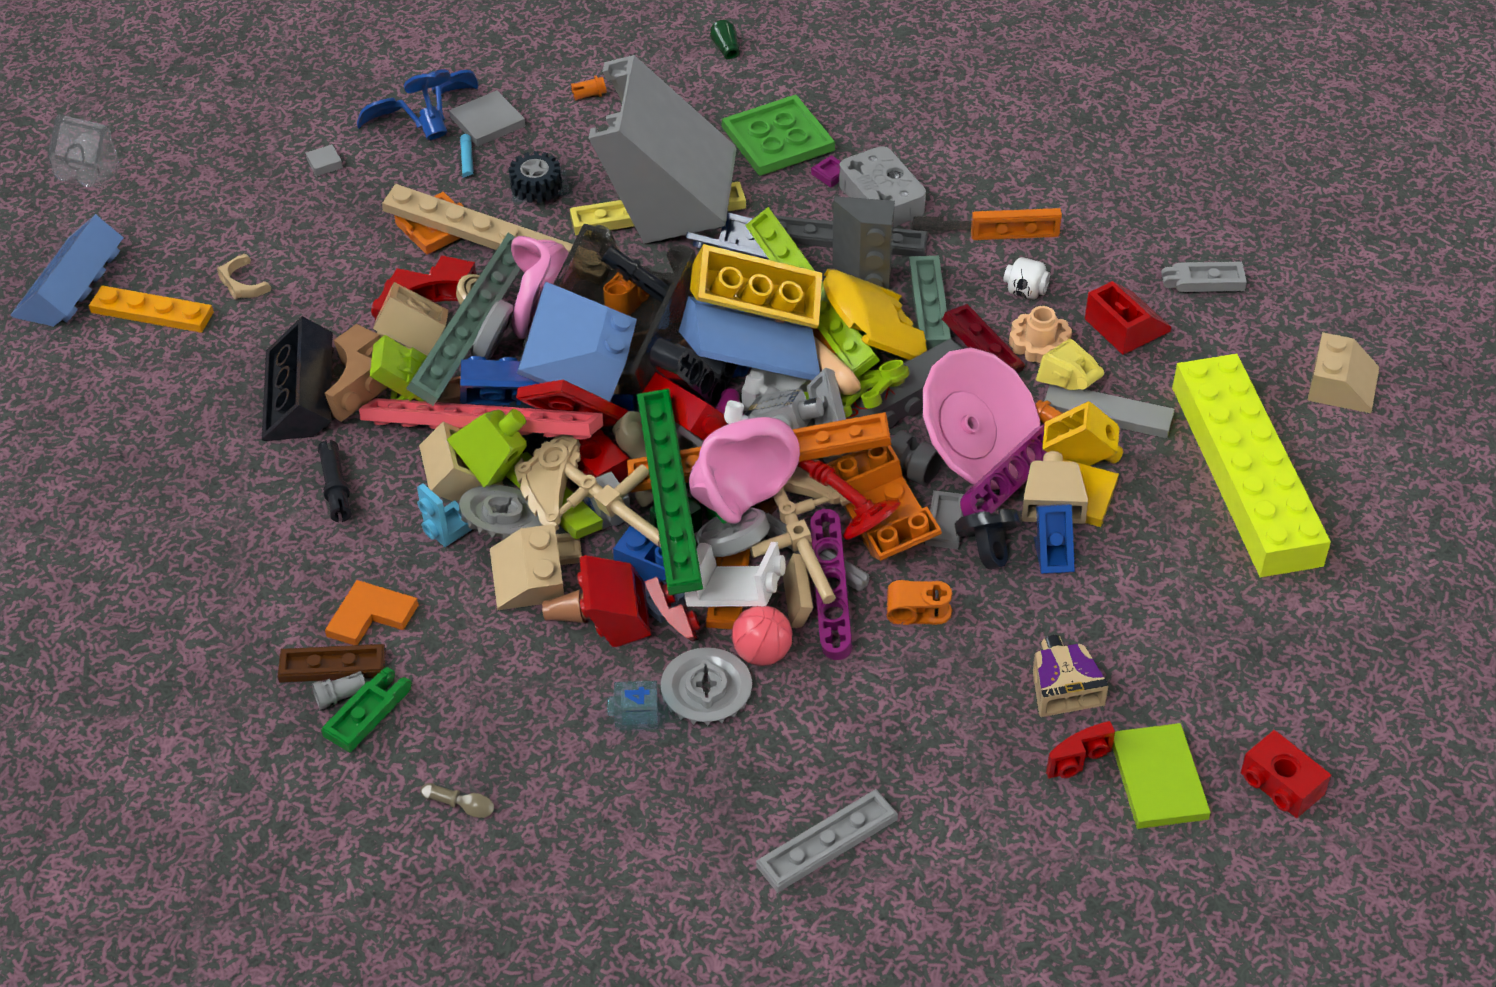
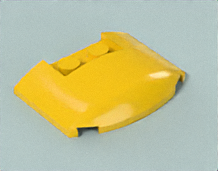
(875, 313)

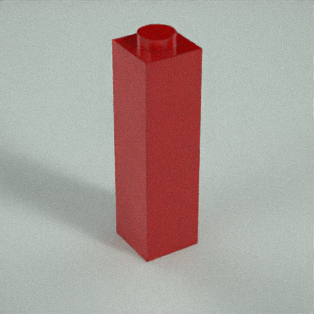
(688, 409)

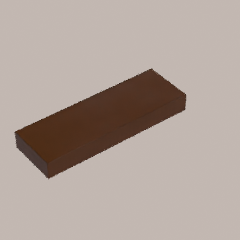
(330, 662)

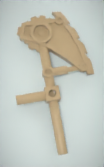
(545, 480)
(797, 532)

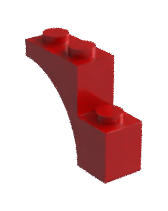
(436, 287)

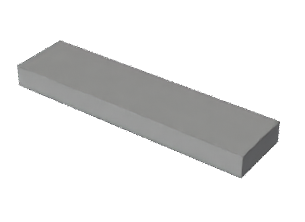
(1126, 412)
(826, 840)

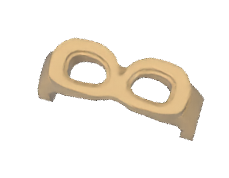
(238, 289)

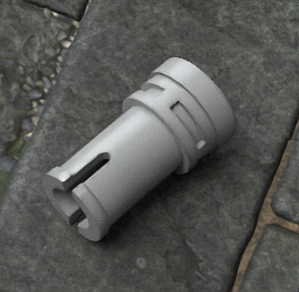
(336, 690)

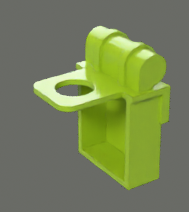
(395, 366)

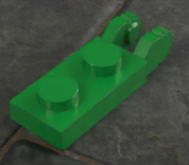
(365, 710)

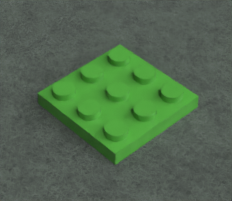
(778, 135)

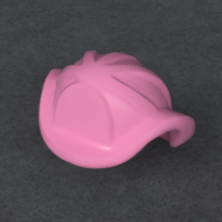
(540, 263)
(744, 465)

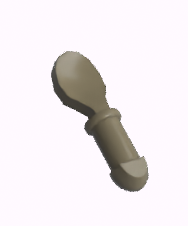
(473, 804)

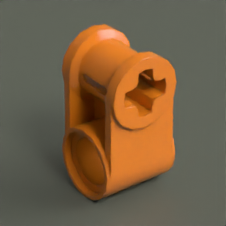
(623, 295)
(916, 602)

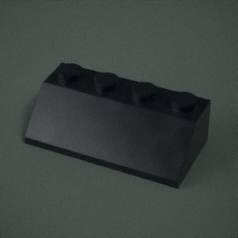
(296, 382)

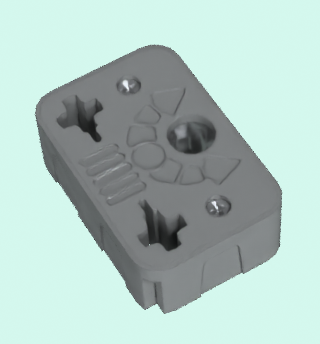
(883, 177)

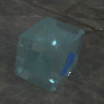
(634, 705)

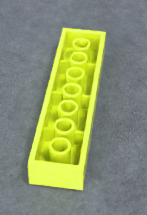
(1250, 466)

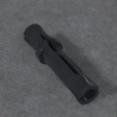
(635, 273)
(335, 489)

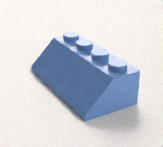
(70, 274)

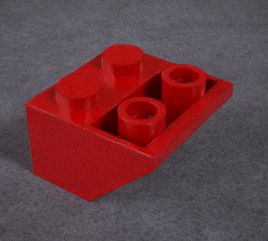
(1123, 317)
(614, 599)

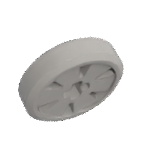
(492, 330)
(734, 538)

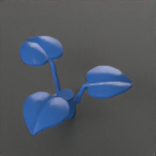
(431, 119)

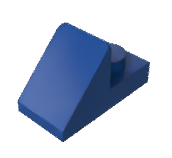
(1055, 538)

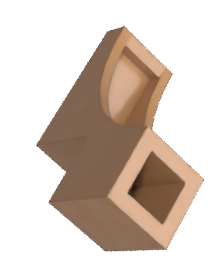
(355, 385)

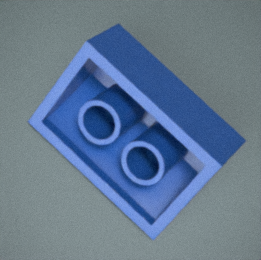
(491, 381)

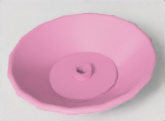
(977, 412)

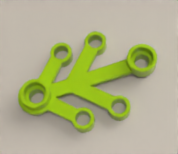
(889, 375)

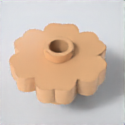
(1038, 333)

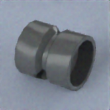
(916, 459)

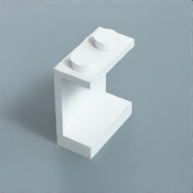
(736, 584)

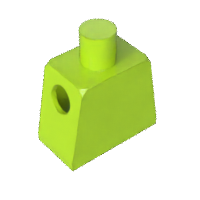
(490, 444)

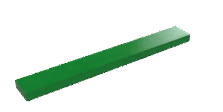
(669, 493)

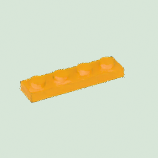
(151, 309)

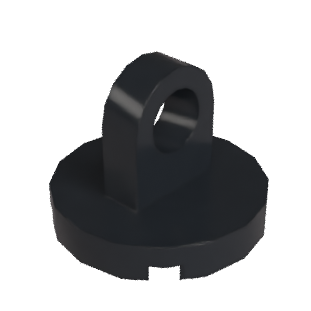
(989, 534)

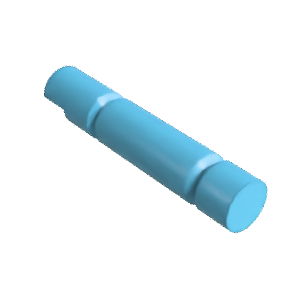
(466, 155)

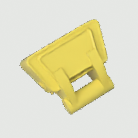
(1069, 367)

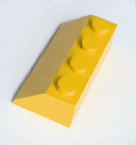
(756, 286)

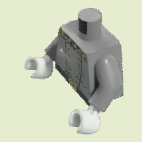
(783, 405)

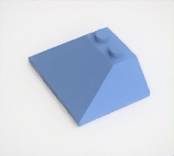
(577, 342)

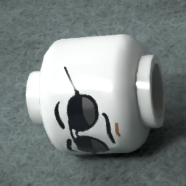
(1027, 278)

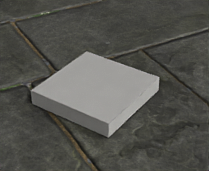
(487, 118)

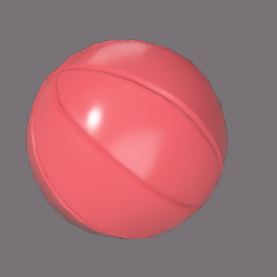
(762, 635)

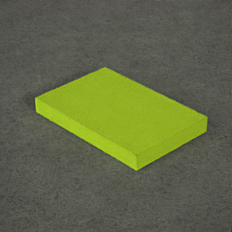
(1159, 776)

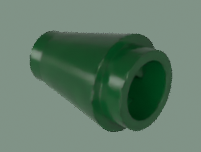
(724, 36)

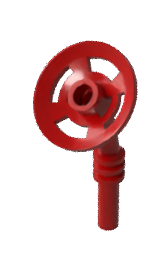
(866, 512)

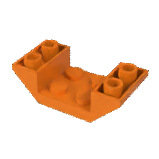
(879, 477)

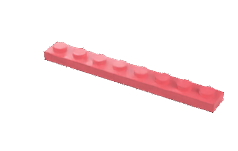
(412, 413)

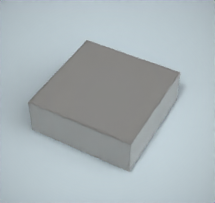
(324, 160)

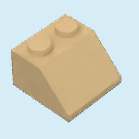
(411, 319)
(1343, 374)
(443, 467)
(527, 568)

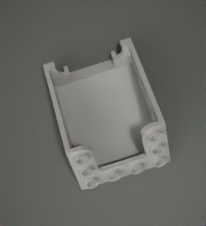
(663, 156)

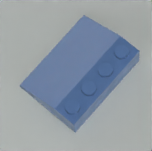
(749, 339)

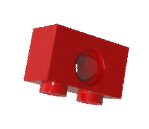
(602, 456)
(1277, 757)

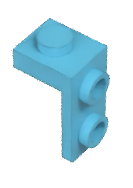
(440, 521)

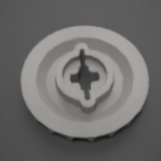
(486, 510)
(685, 677)

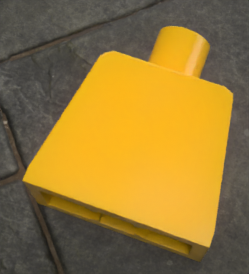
(1083, 436)

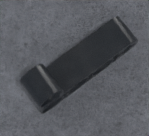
(695, 374)

